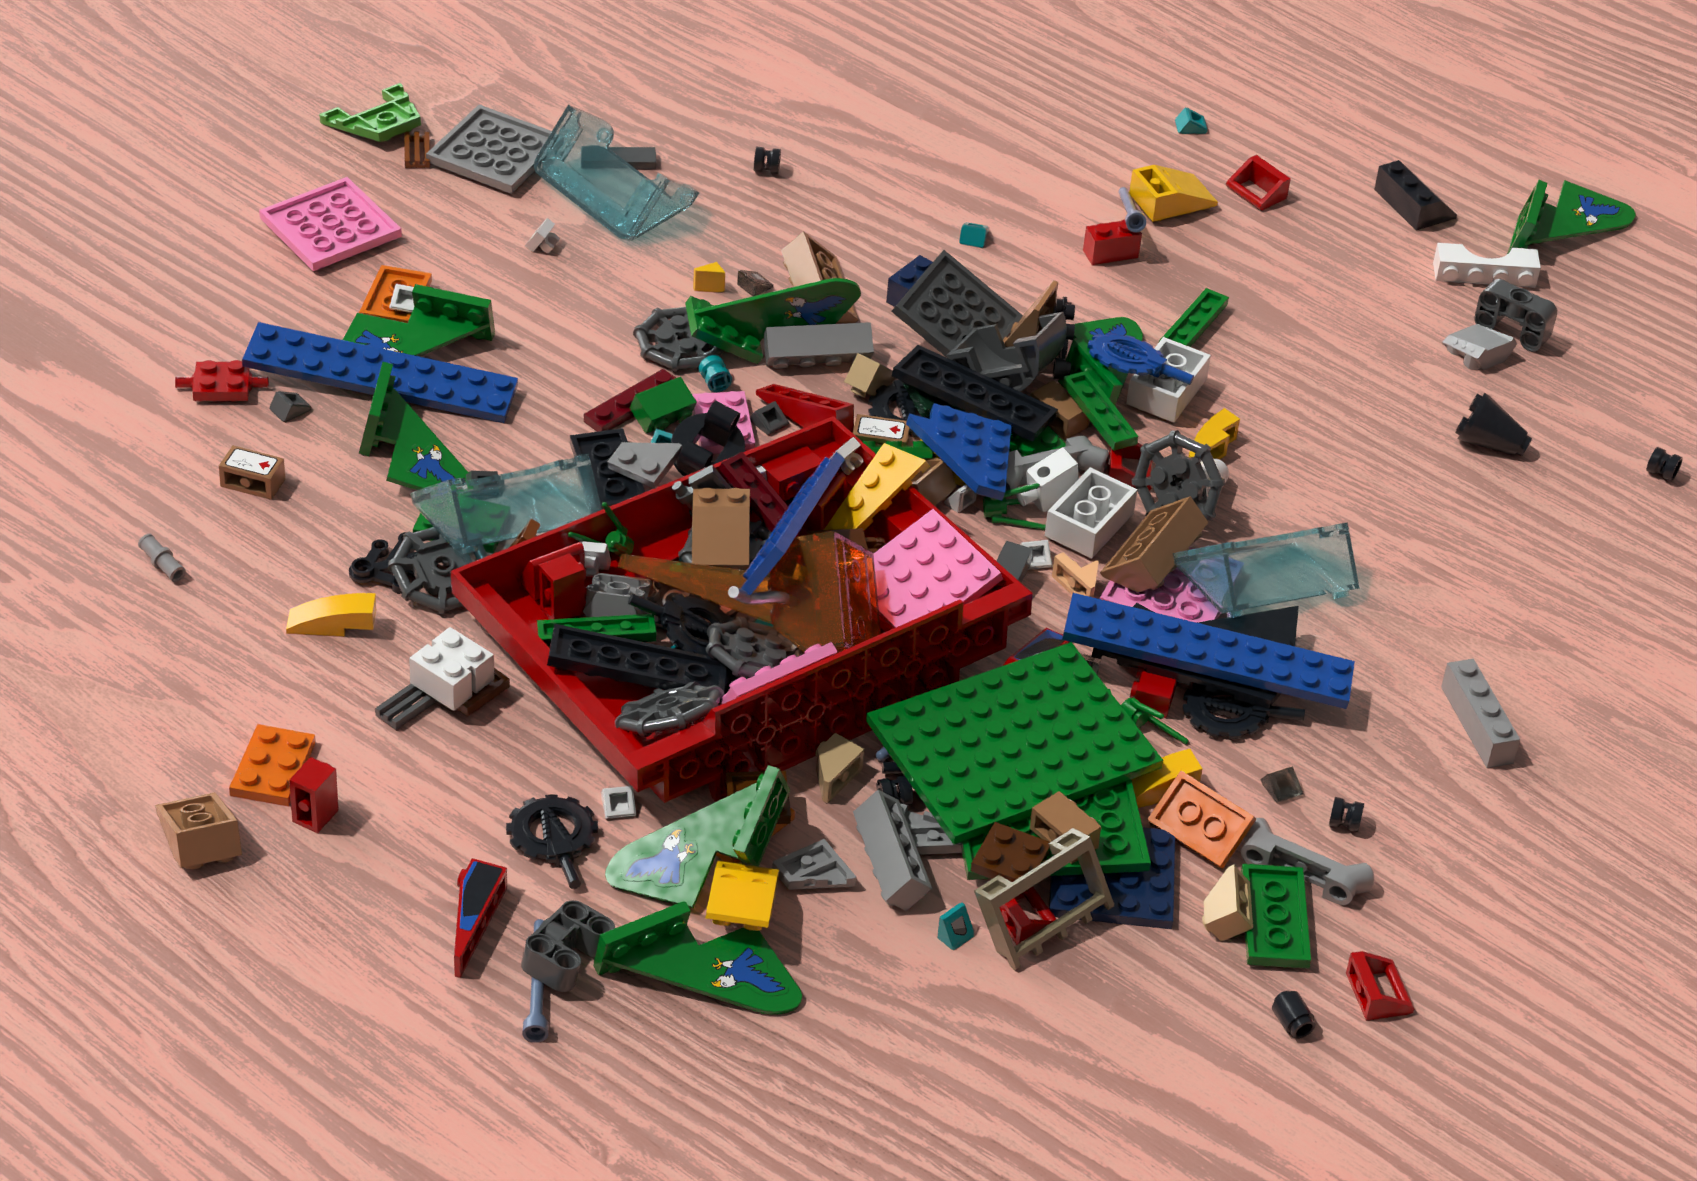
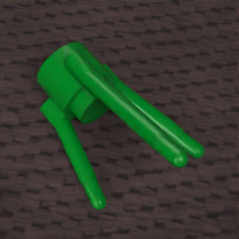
(995, 508)
(617, 541)
(1141, 714)

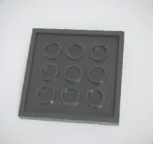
(951, 303)

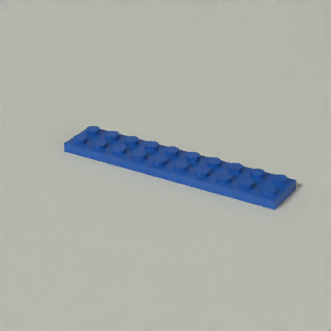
(358, 368)
(791, 522)
(1209, 650)

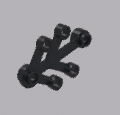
(1061, 366)
(368, 569)

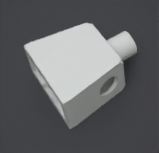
(1055, 475)

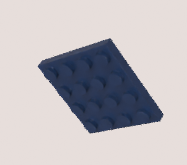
(1138, 897)

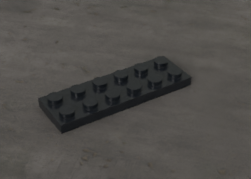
(974, 392)
(631, 660)

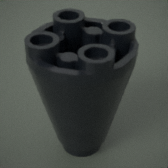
(1492, 428)

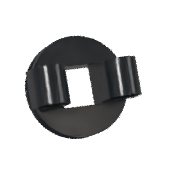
(716, 425)

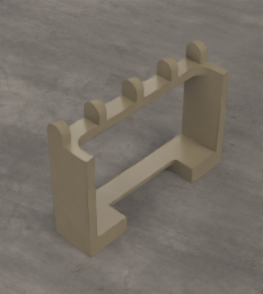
(1000, 891)

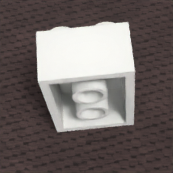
(1166, 395)
(1090, 512)

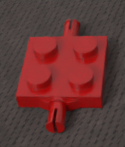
(221, 381)

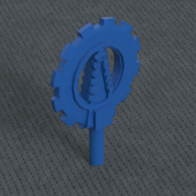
(1133, 356)

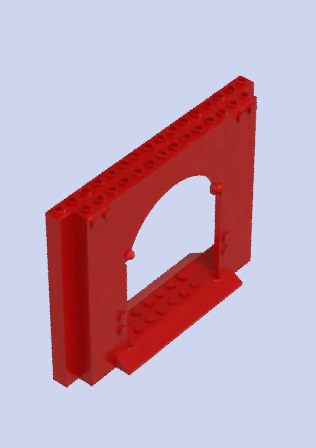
(771, 724)

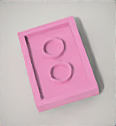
(734, 400)

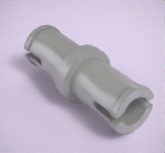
(162, 557)

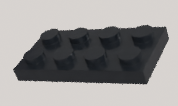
(600, 446)

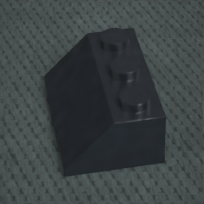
(1411, 196)

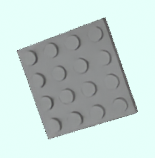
(490, 148)

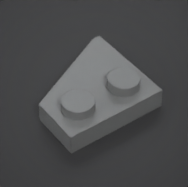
(645, 461)
(928, 834)
(814, 868)

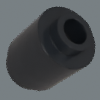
(1293, 1014)

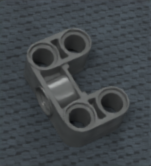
(1531, 311)
(549, 949)

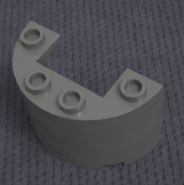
(1015, 365)

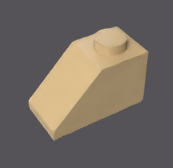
(867, 376)
(837, 765)
(1229, 906)

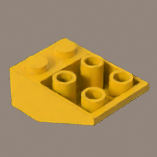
(1168, 192)
(742, 895)

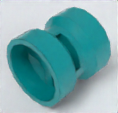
(715, 373)

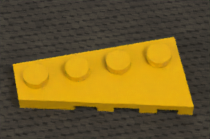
(876, 487)

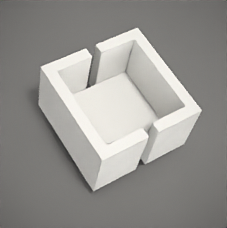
(451, 668)

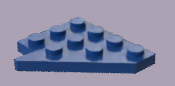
(969, 445)

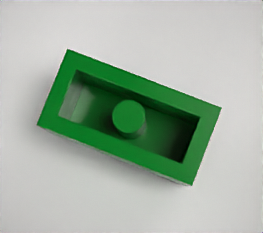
(663, 405)

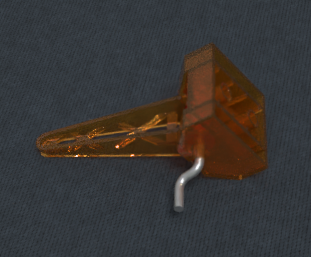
(812, 596)

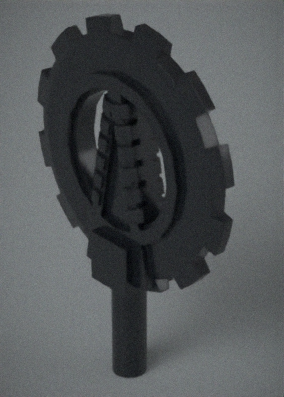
(888, 394)
(682, 619)
(1245, 715)
(557, 843)

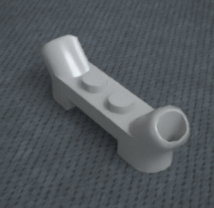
(1079, 449)
(1338, 880)

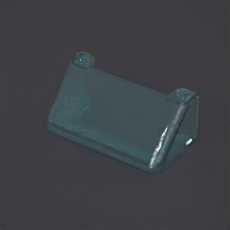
(604, 184)
(503, 504)
(1272, 569)

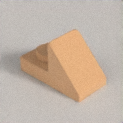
(1074, 577)

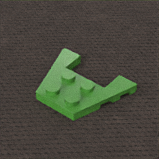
(380, 122)

